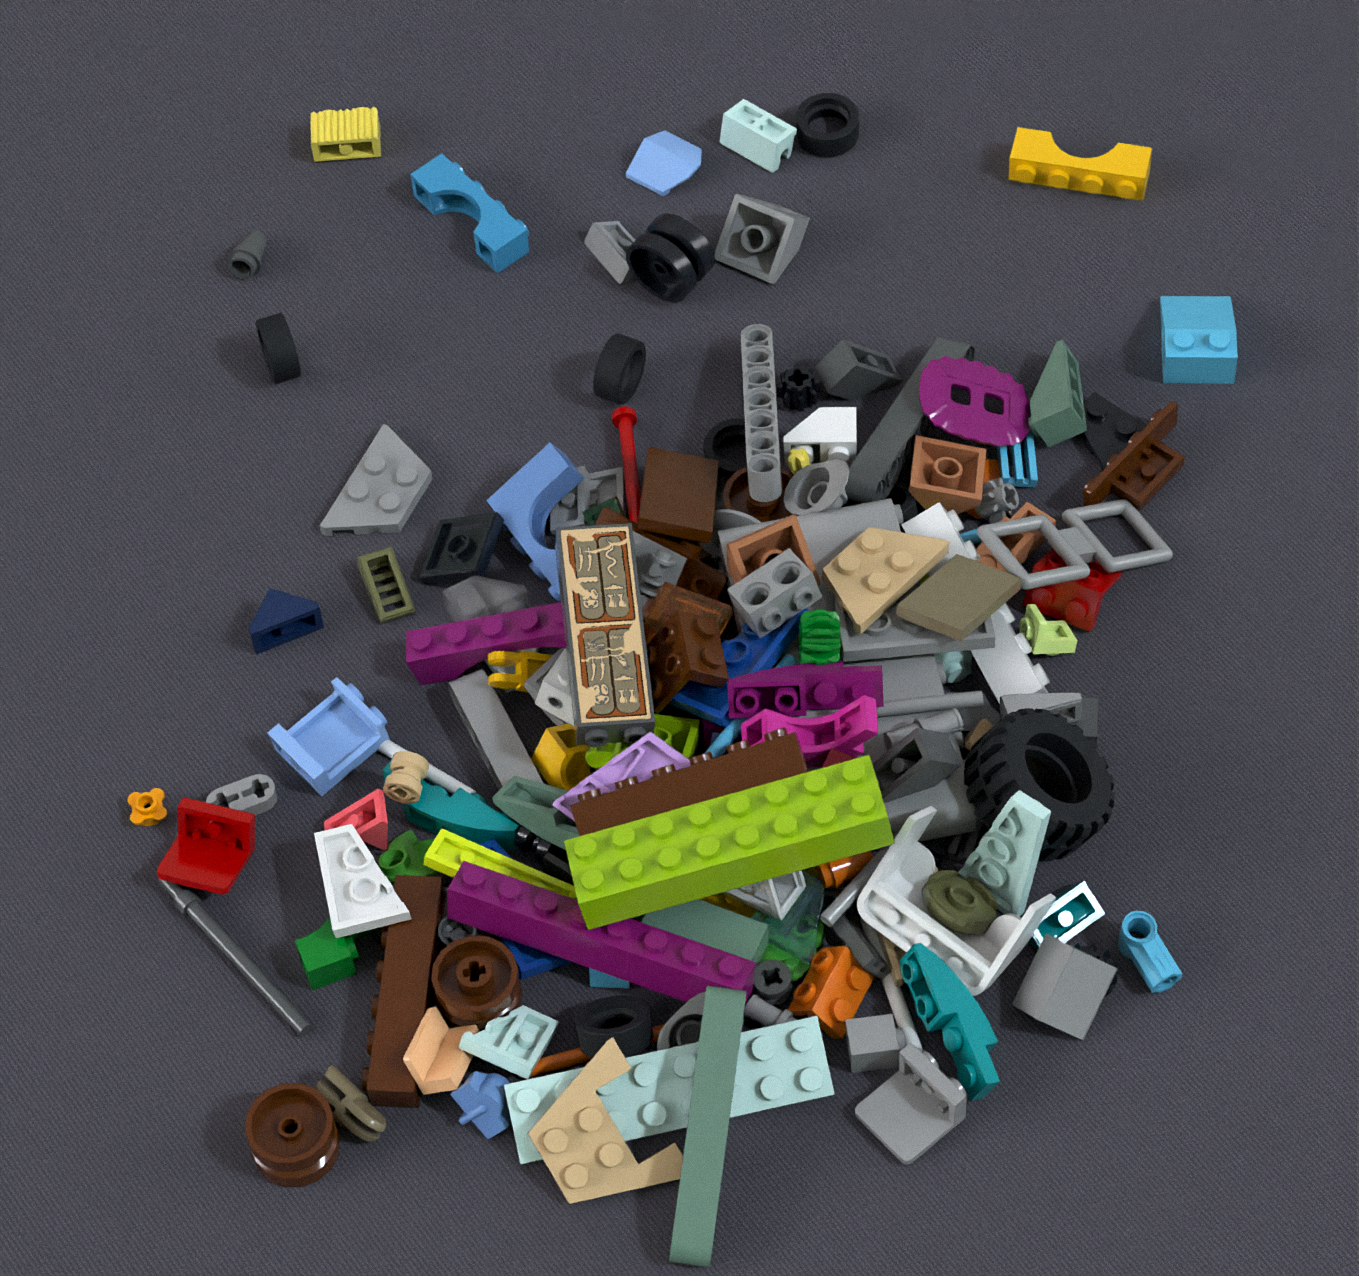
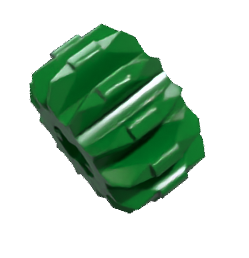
(819, 637)

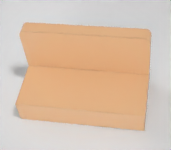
(435, 1054)

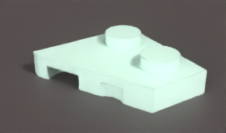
(512, 1040)

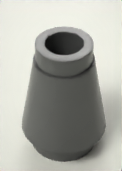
(248, 255)

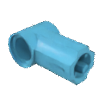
(1148, 953)

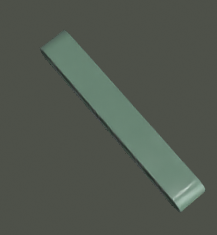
(707, 1126)

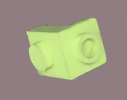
(1046, 636)

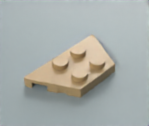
(879, 571)

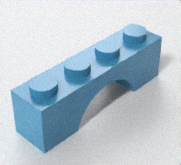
(446, 188)

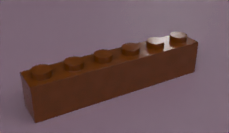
(703, 780)
(404, 991)

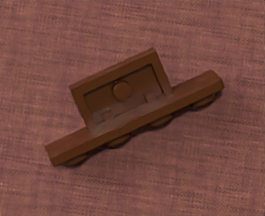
(1141, 466)
(696, 574)

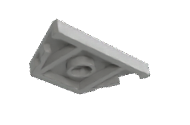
(380, 489)

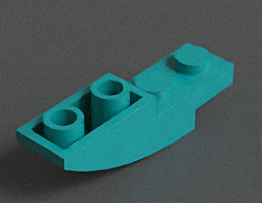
(459, 814)
(949, 1006)

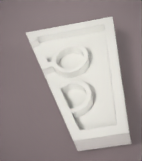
(354, 885)

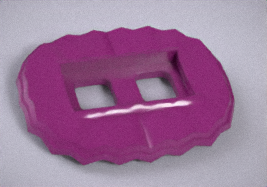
(972, 420)

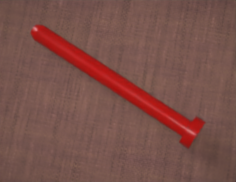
(624, 419)

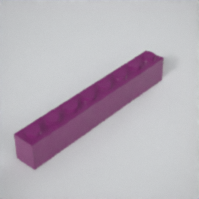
(619, 949)

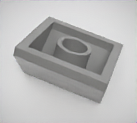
(1064, 987)

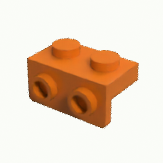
(832, 989)

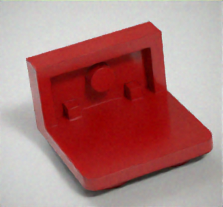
(1073, 600)
(209, 846)

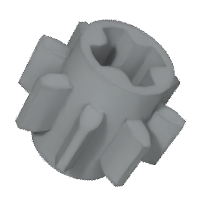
(997, 500)

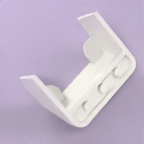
(896, 909)

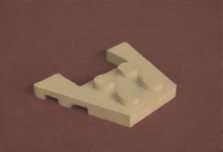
(585, 1145)

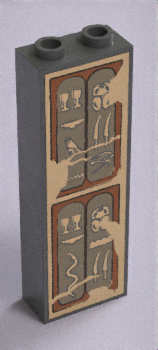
(604, 634)

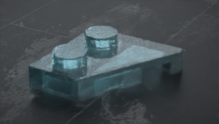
(800, 925)

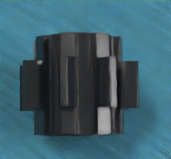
(798, 388)

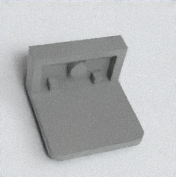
(913, 1106)

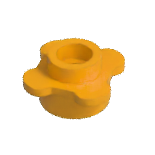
(151, 815)

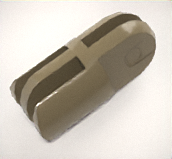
(351, 1105)

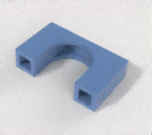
(527, 502)

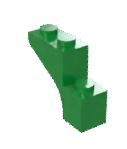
(327, 957)

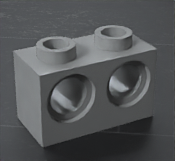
(774, 593)

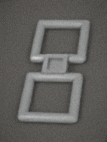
(1075, 544)

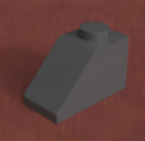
(856, 371)
(915, 764)

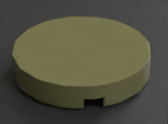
(959, 902)

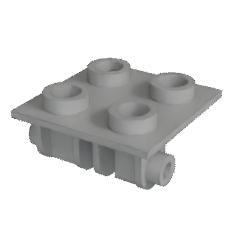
(654, 567)

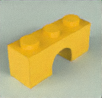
(560, 759)

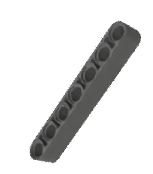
(892, 442)

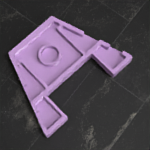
(637, 760)

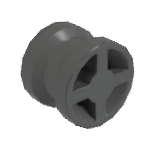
(776, 992)

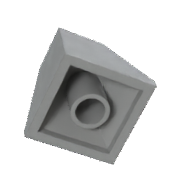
(760, 237)

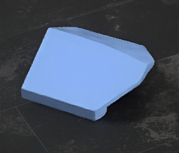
(664, 162)

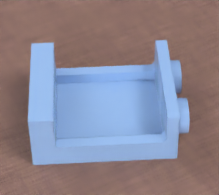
(331, 738)

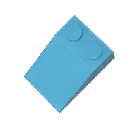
(1198, 339)

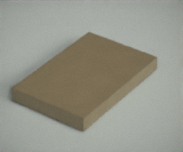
(958, 597)

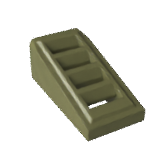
(376, 561)

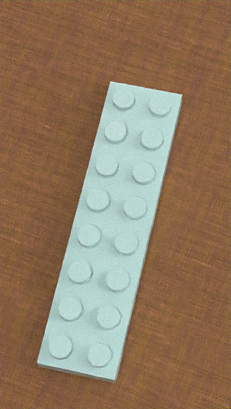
(773, 1070)

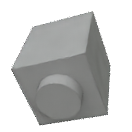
(873, 1043)

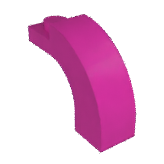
(840, 730)

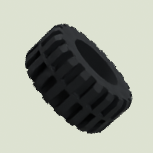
(1061, 761)

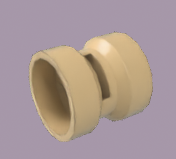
(404, 781)

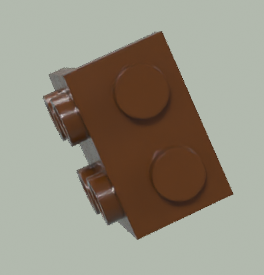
(684, 651)

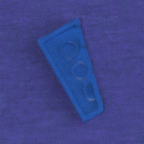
(742, 656)

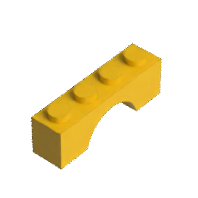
(1117, 173)

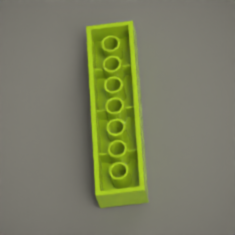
(728, 842)

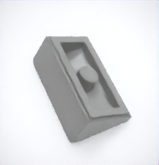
(609, 245)

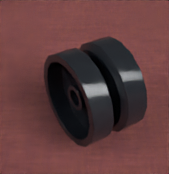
(670, 257)

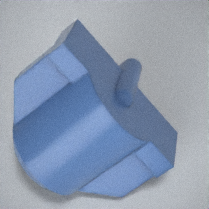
(484, 1102)

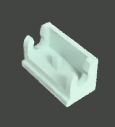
(757, 135)

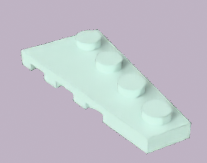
(1010, 853)

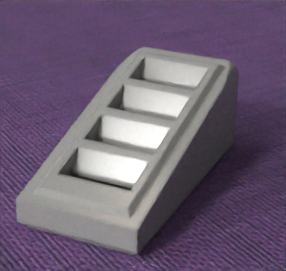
(1065, 704)

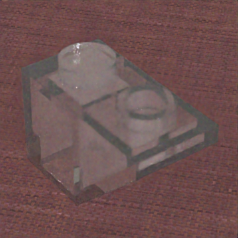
(483, 597)

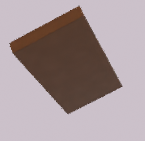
(678, 495)

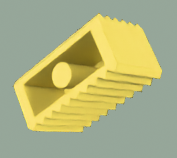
(345, 134)

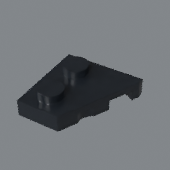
(1107, 428)

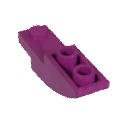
(803, 687)

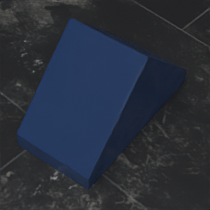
(283, 619)

